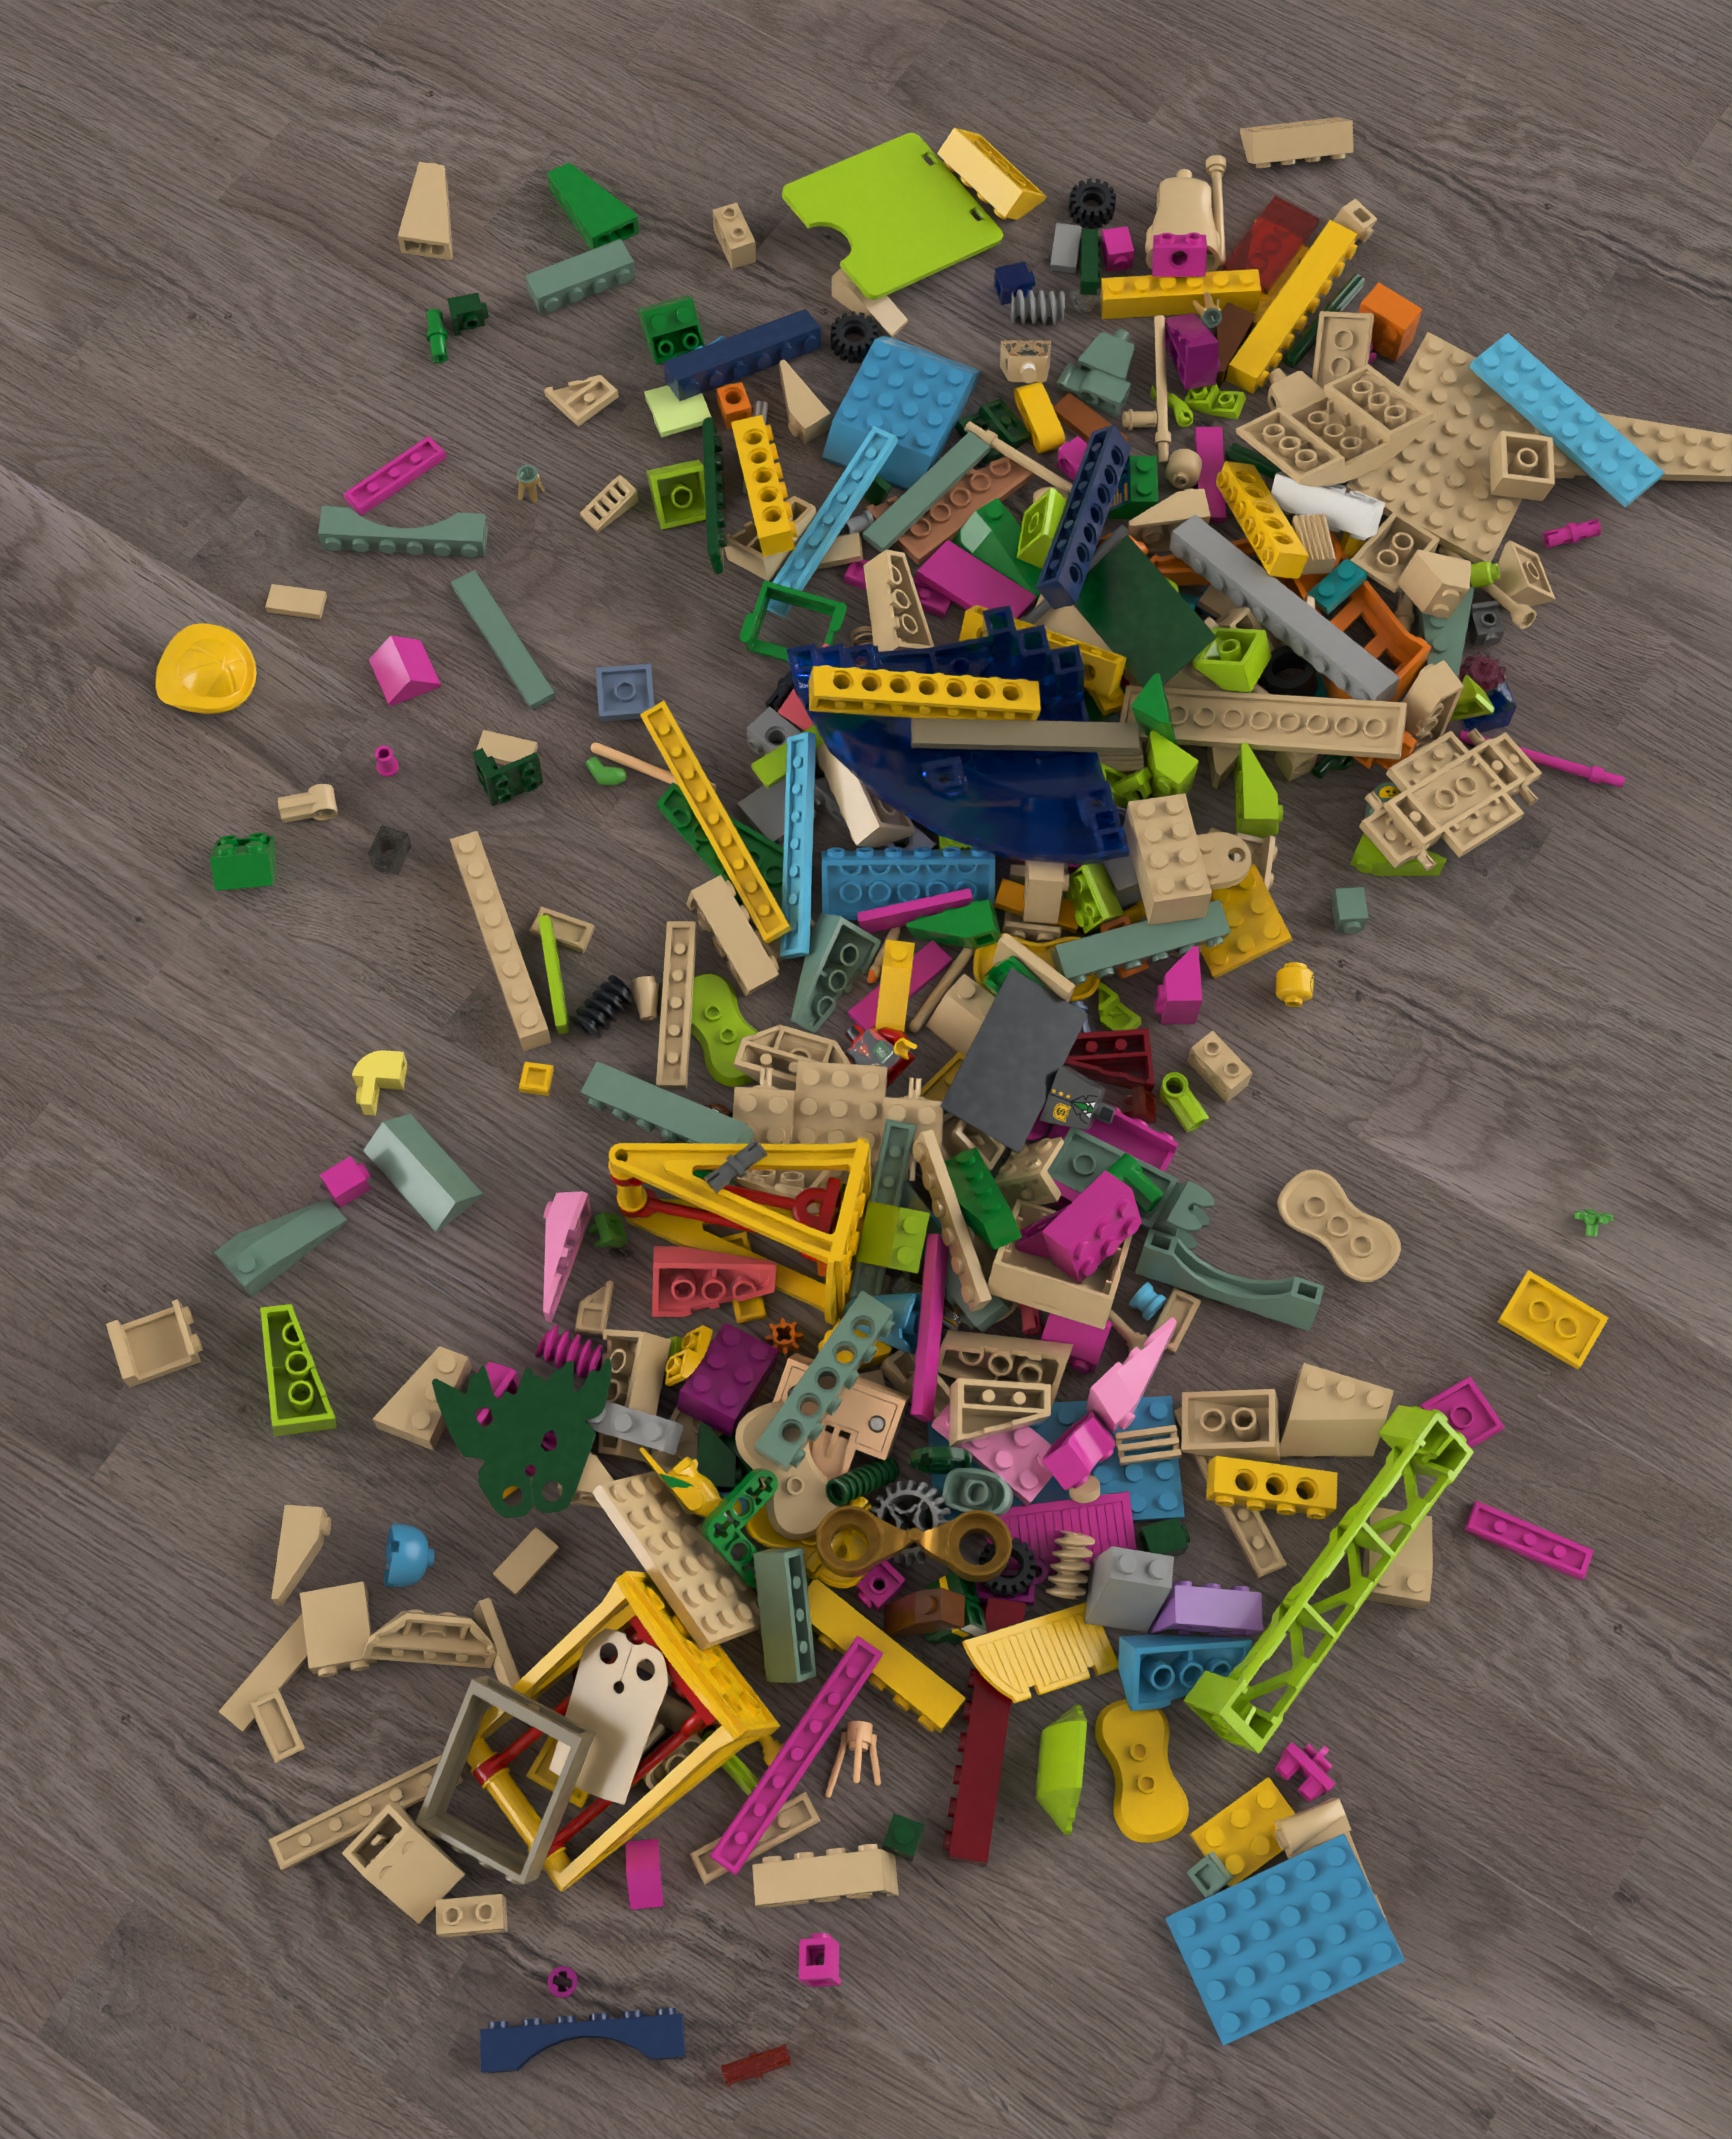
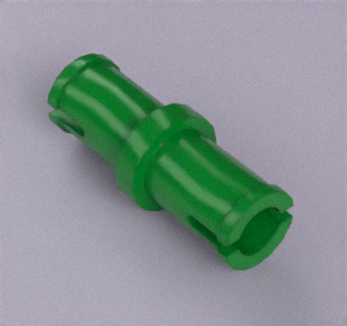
(437, 335)

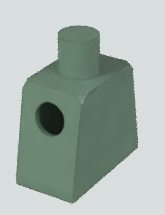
(1109, 354)

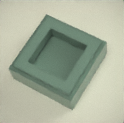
(1209, 1874)

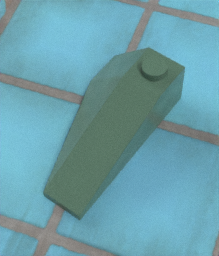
(834, 961)

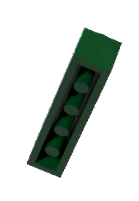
(1089, 262)

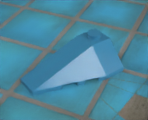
(1168, 1666)

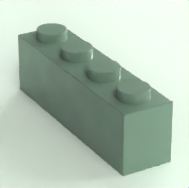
(580, 277)
(784, 1615)

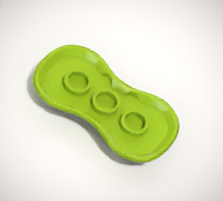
(719, 1027)

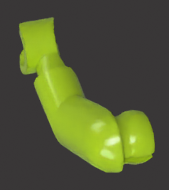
(1181, 411)

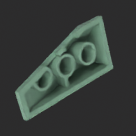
(271, 1248)

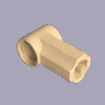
(316, 804)

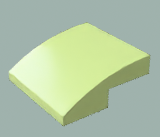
(675, 415)

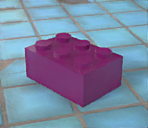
(727, 1379)

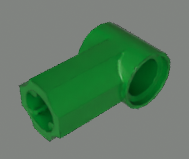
(1131, 1173)

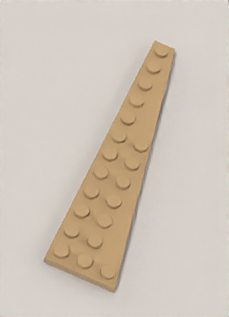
(1677, 450)

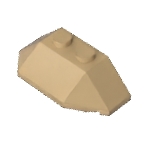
(781, 1049)
(431, 1640)

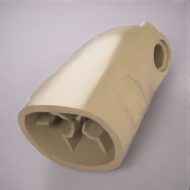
(1182, 209)

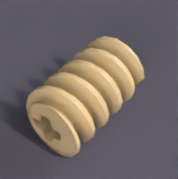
(1070, 1565)

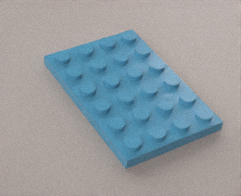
(1284, 1939)

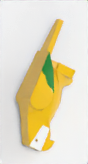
(690, 1487)

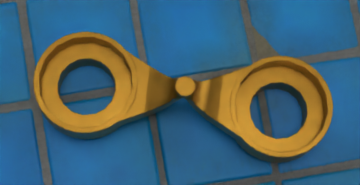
(889, 1541)

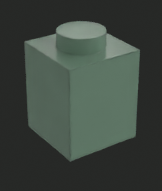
(1349, 909)

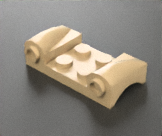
(1313, 1827)

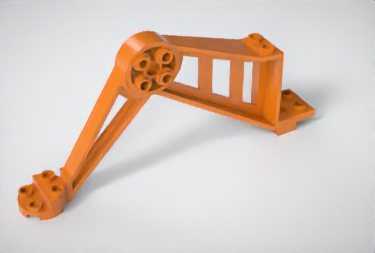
(1403, 648)

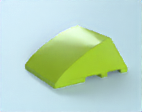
(1062, 1767)

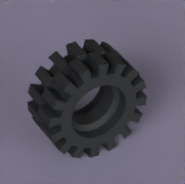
(1092, 215)
(849, 325)
(1018, 1583)

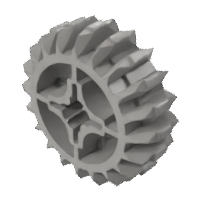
(920, 1511)

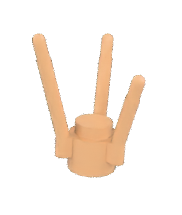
(858, 1738)

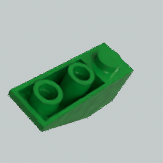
(965, 926)

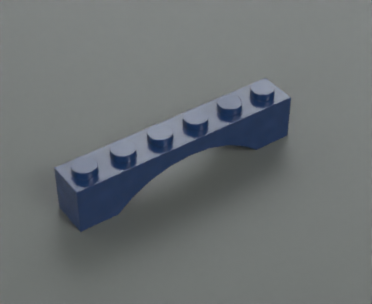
(512, 2047)

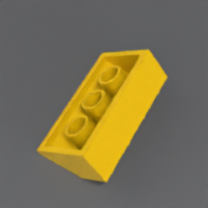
(990, 174)

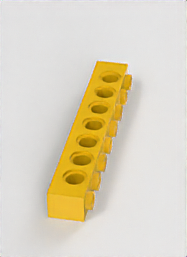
(911, 701)

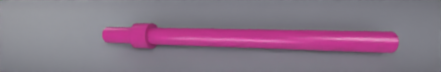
(1594, 774)

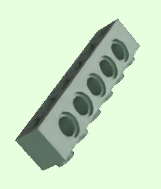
(863, 1311)

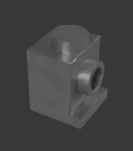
(1485, 624)

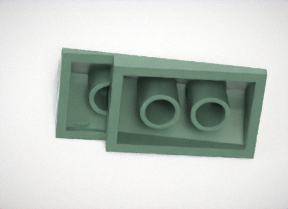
(421, 1171)

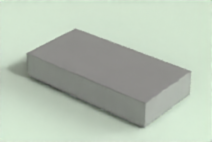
(1065, 248)

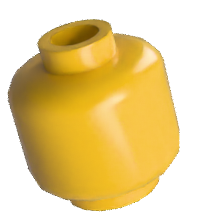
(1294, 984)

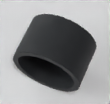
(1286, 658)

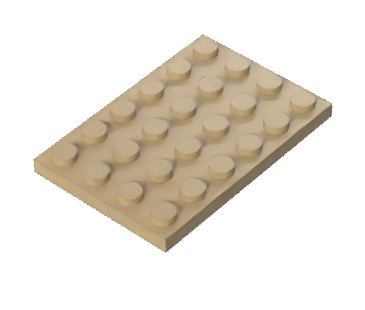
(680, 1560)

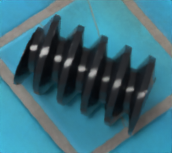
(602, 1007)

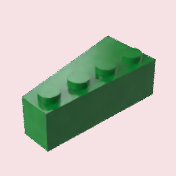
(981, 1200)

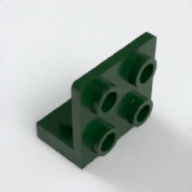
(510, 780)

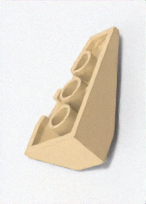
(785, 1182)

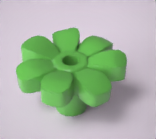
(1593, 1220)

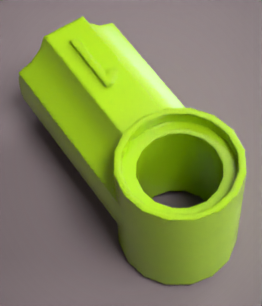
(1182, 1104)

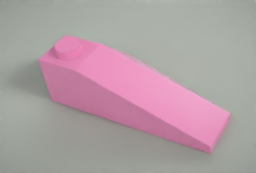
(565, 1229)
(1122, 1386)

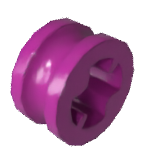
(554, 1988)

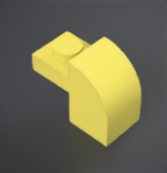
(376, 1071)

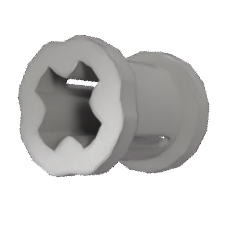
(858, 523)

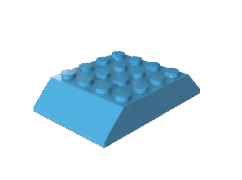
(908, 395)

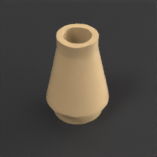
(646, 997)

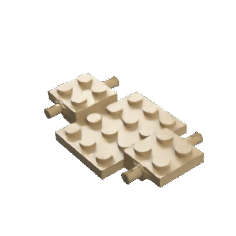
(1450, 797)
(834, 1107)

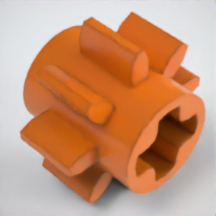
(783, 1329)

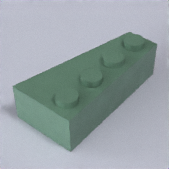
(1445, 634)

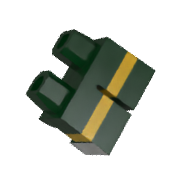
(973, 1615)

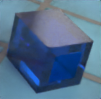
(1010, 279)

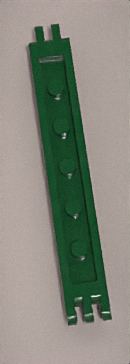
(713, 496)

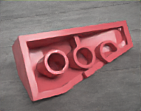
(699, 1279)

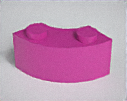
(1079, 1450)

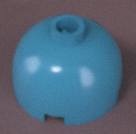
(406, 1556)

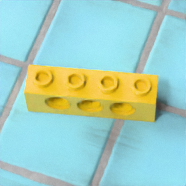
(1318, 1484)

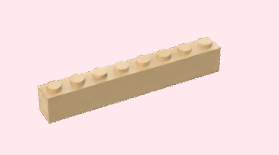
(500, 941)

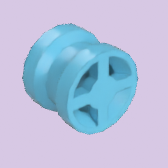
(1147, 1301)

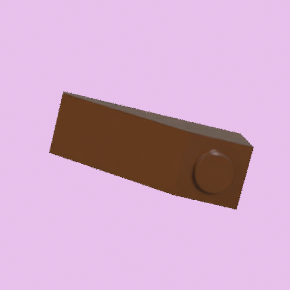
(1231, 335)
(924, 1613)

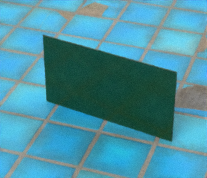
(1141, 614)

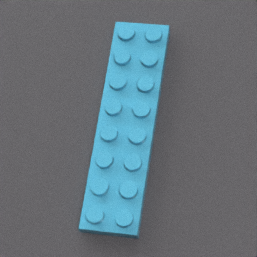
(1568, 419)

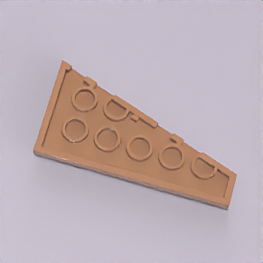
(957, 506)

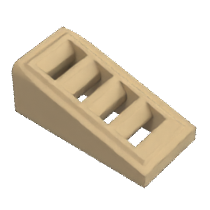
(612, 490)

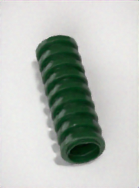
(862, 1481)

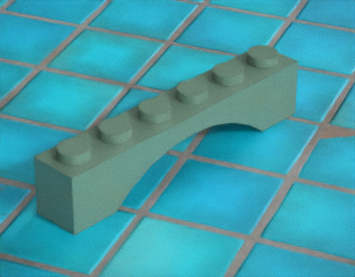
(458, 535)
(1284, 1300)

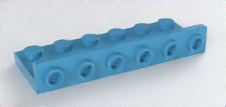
(892, 876)

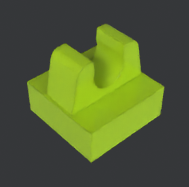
(1135, 781)

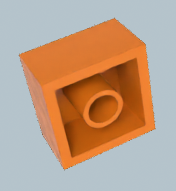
(1393, 321)

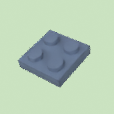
(624, 691)

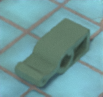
(1095, 388)

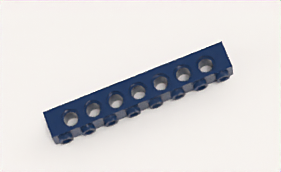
(1083, 517)

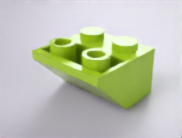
(1092, 897)

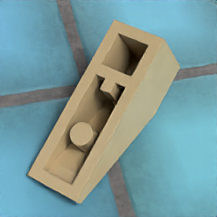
(882, 311)
(805, 412)
(299, 1544)

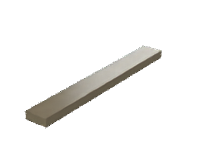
(1024, 735)

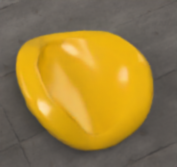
(206, 670)

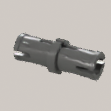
(735, 1166)

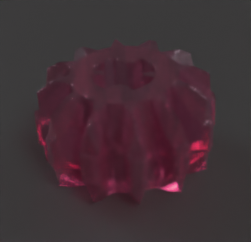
(1483, 671)

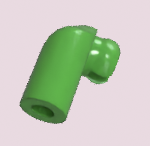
(605, 775)

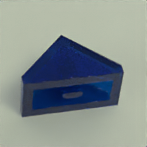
(1504, 708)

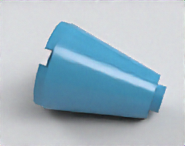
(906, 1318)

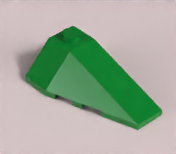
(994, 539)

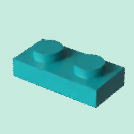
(1337, 586)

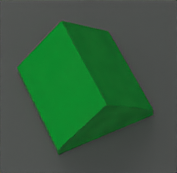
(1153, 710)

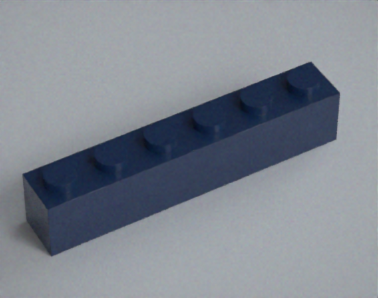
(742, 354)

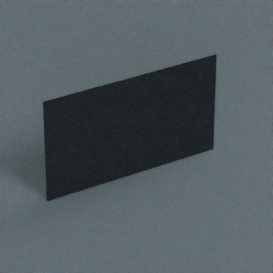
(1014, 1060)

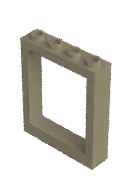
(464, 1837)

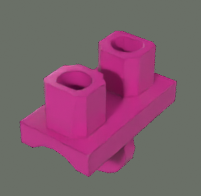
(1295, 1759)

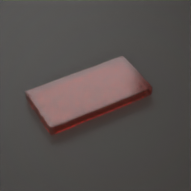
(1273, 241)

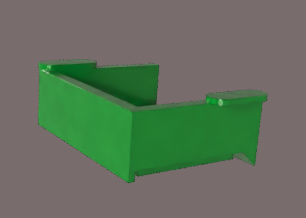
(769, 590)

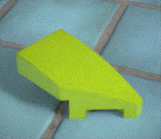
(1113, 1013)

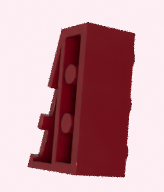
(1114, 1057)

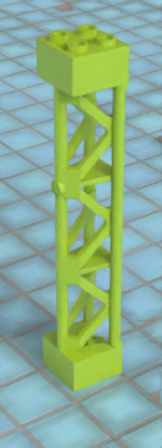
(1420, 1445)

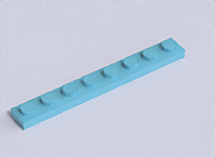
(834, 514)
(798, 844)

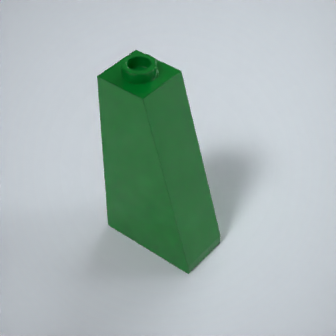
(591, 208)

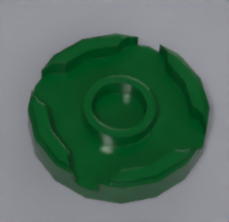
(940, 1459)

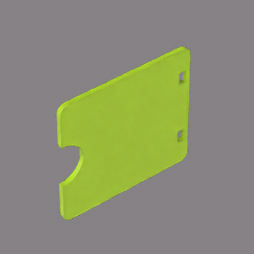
(895, 213)

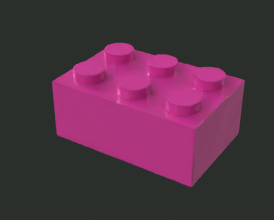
(1092, 1227)

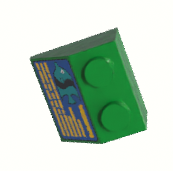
(1136, 488)

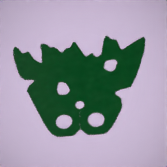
(518, 1429)

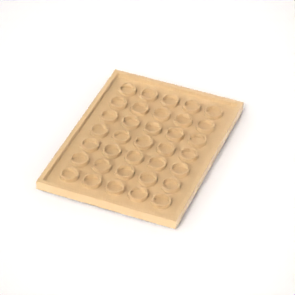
(1446, 469)

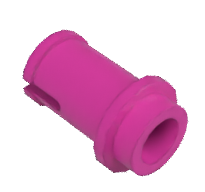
(386, 763)

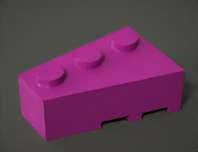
(1192, 350)

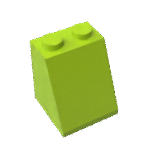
(1039, 527)

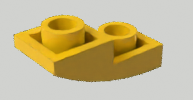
(684, 1363)

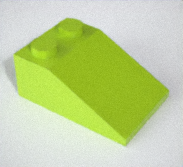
(1255, 797)

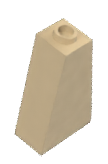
(426, 219)

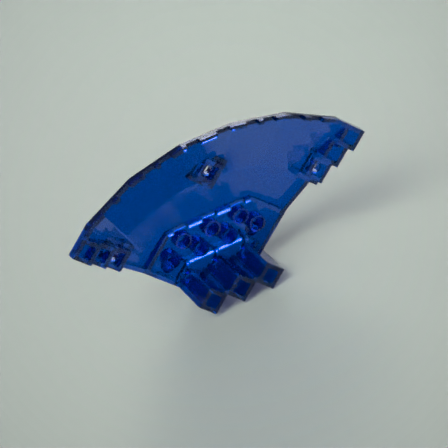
(995, 799)

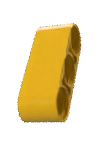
(1039, 417)

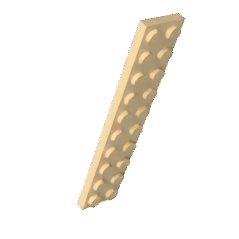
(1281, 722)

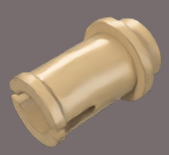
(1139, 419)

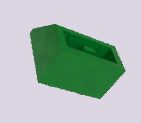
(671, 328)
(243, 861)

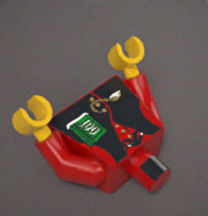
(880, 1048)

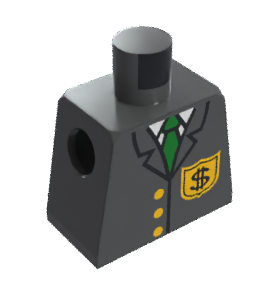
(1076, 1101)

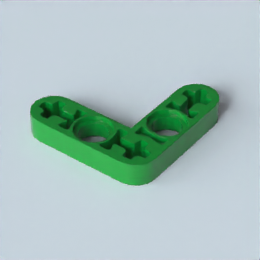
(731, 1531)

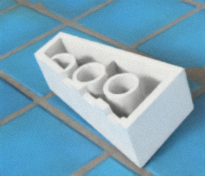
(1343, 511)

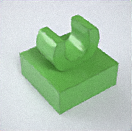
(610, 1230)

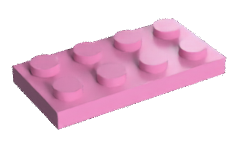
(1011, 1455)

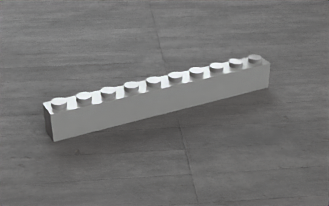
(1282, 612)

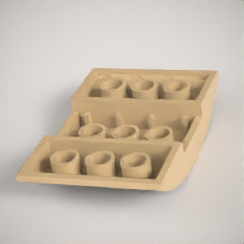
(1341, 433)

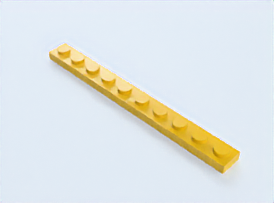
(716, 822)

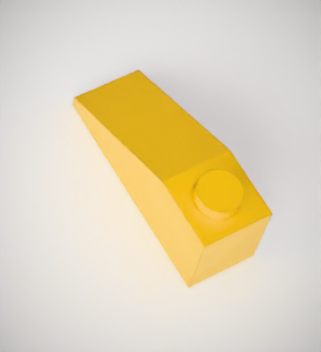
(895, 985)

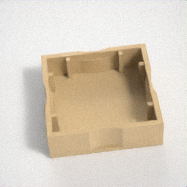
(1043, 1286)

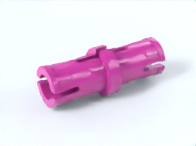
(1572, 533)

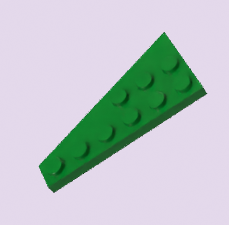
(764, 852)

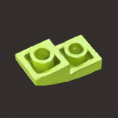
(1215, 402)

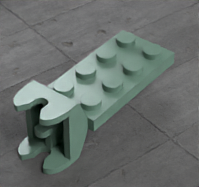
(1087, 1157)

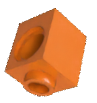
(733, 412)

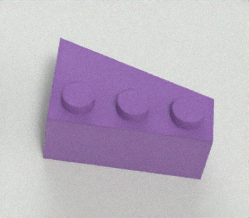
(1210, 1610)

